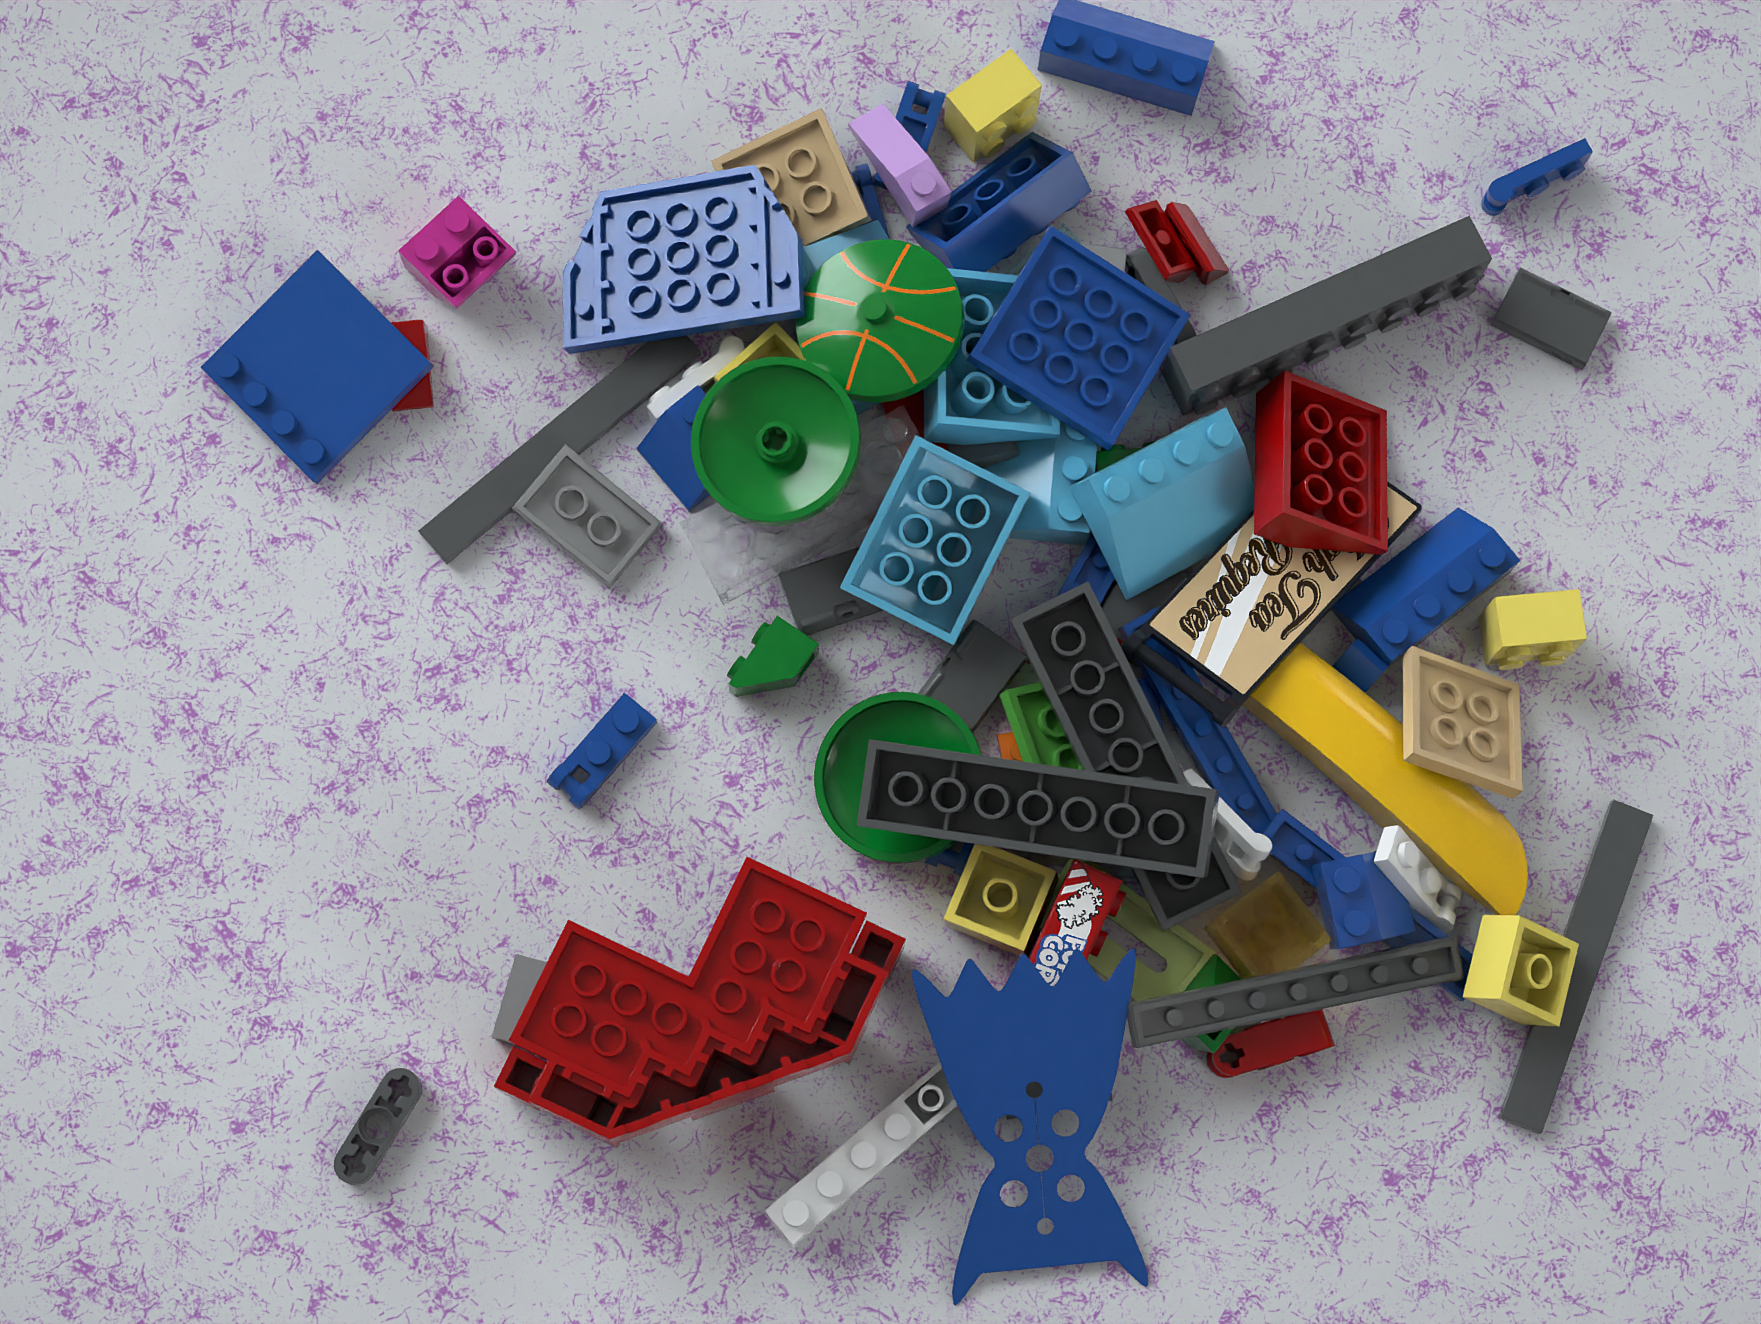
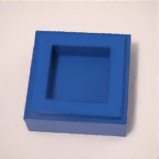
(1360, 665)

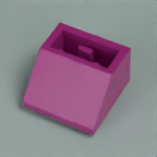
(455, 253)

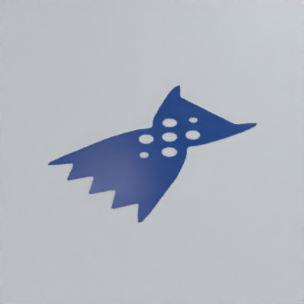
(989, 1054)

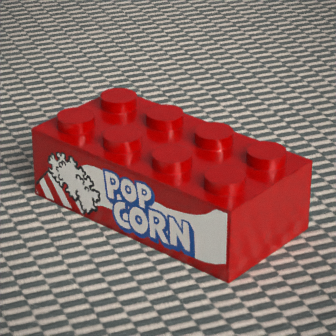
(1076, 919)

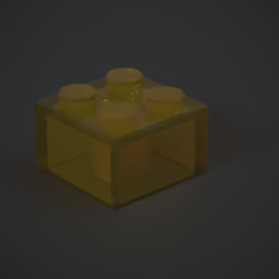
(1267, 930)

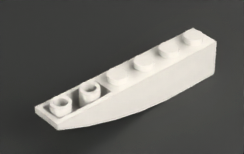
(862, 1157)

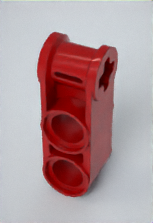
(1272, 1043)

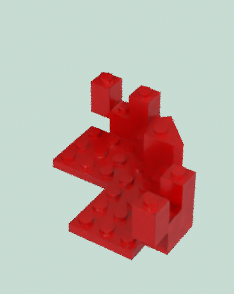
(654, 1046)

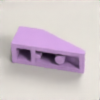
(901, 165)

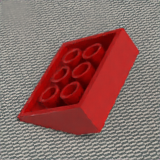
(1320, 468)

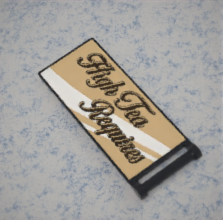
(1251, 610)

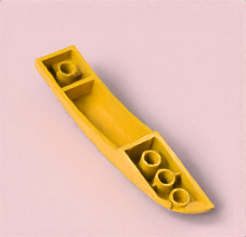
(1363, 755)

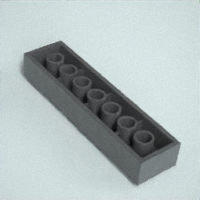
(1326, 317)
(1113, 729)
(1038, 808)

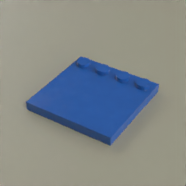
(1078, 338)
(317, 366)

